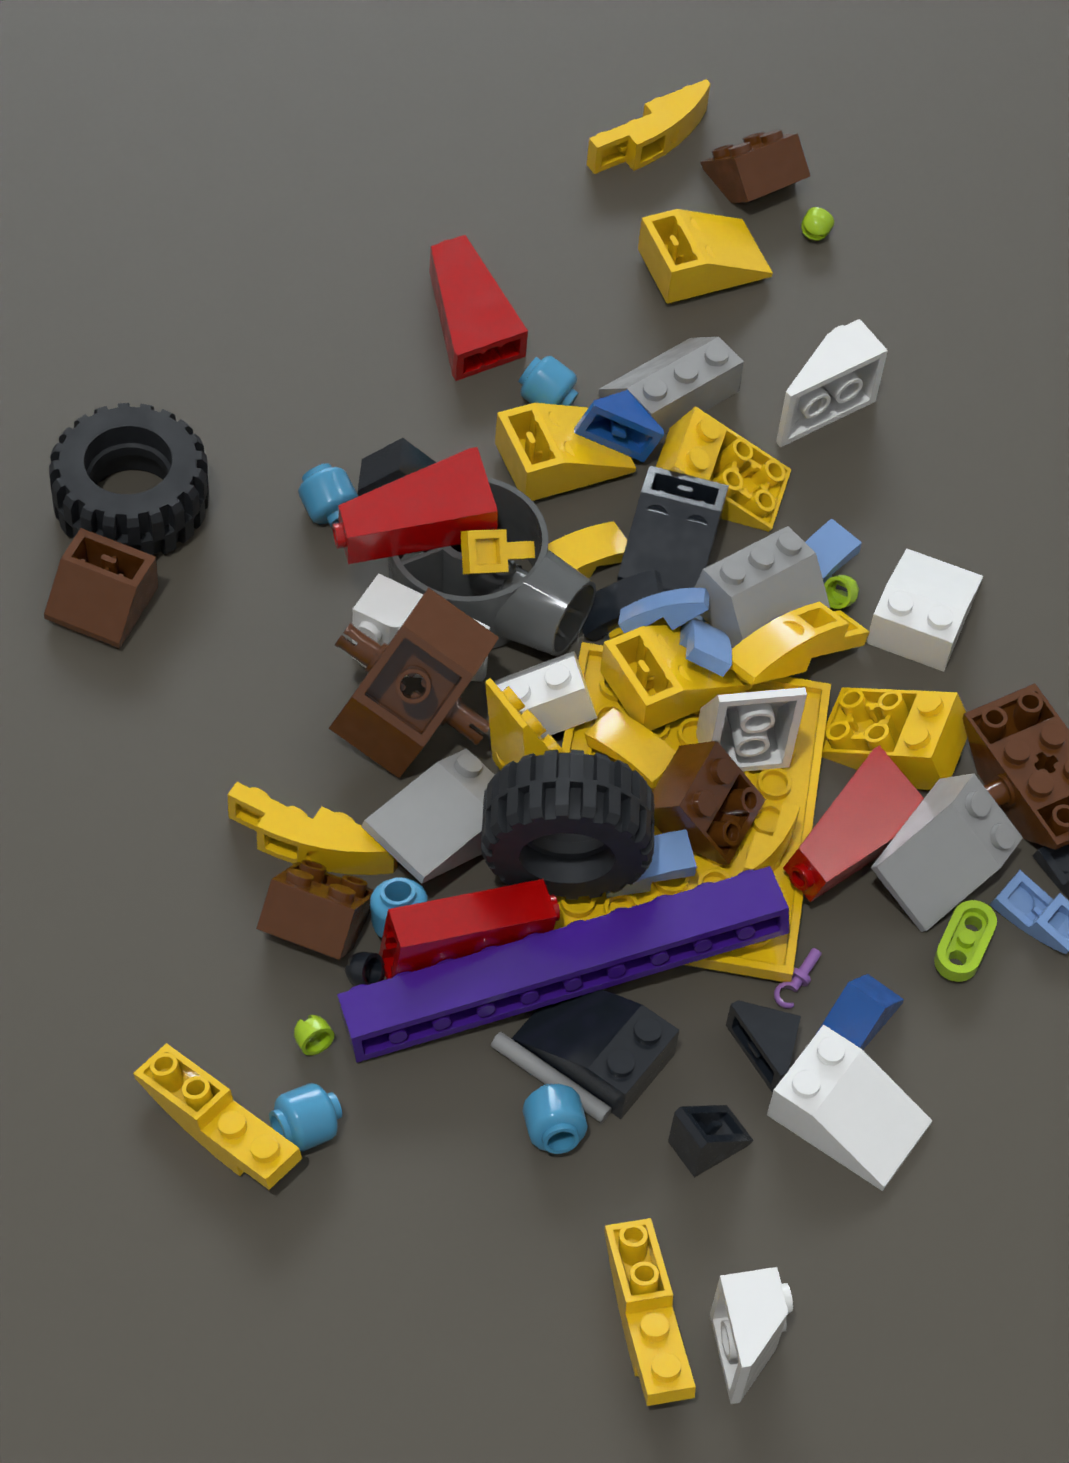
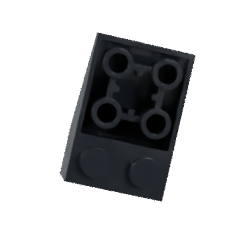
(674, 528)

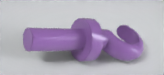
(799, 977)

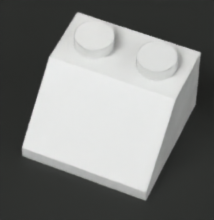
(553, 693)
(747, 1324)

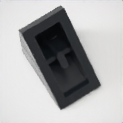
(390, 465)
(765, 1038)
(706, 1136)

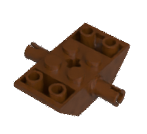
(439, 646)
(1024, 762)

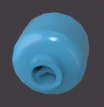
(548, 382)
(323, 491)
(393, 894)
(306, 1116)
(555, 1118)

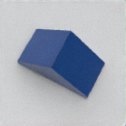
(621, 425)
(862, 1010)

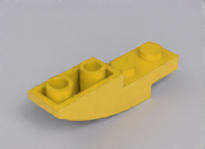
(662, 128)
(791, 640)
(293, 836)
(214, 1119)
(647, 1312)

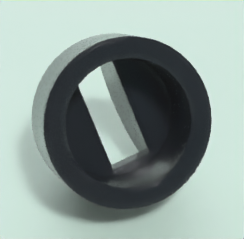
(362, 962)

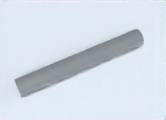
(548, 1074)

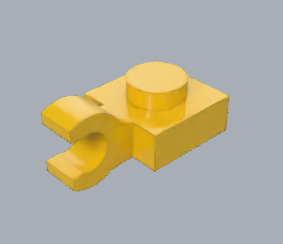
(489, 551)

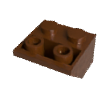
(757, 165)
(101, 587)
(707, 798)
(316, 908)

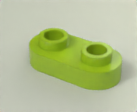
(964, 943)

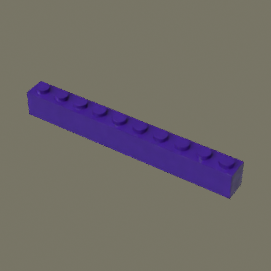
(563, 963)

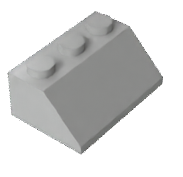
(686, 376)
(761, 584)

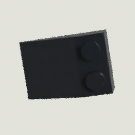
(602, 1045)

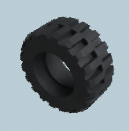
(130, 441)
(568, 822)

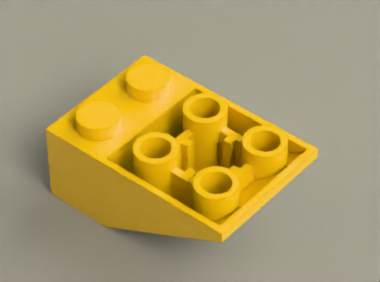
(699, 253)
(713, 452)
(548, 456)
(656, 679)
(914, 728)
(512, 732)

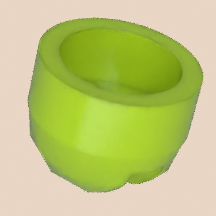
(817, 224)
(838, 598)
(313, 1035)

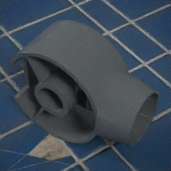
(520, 606)

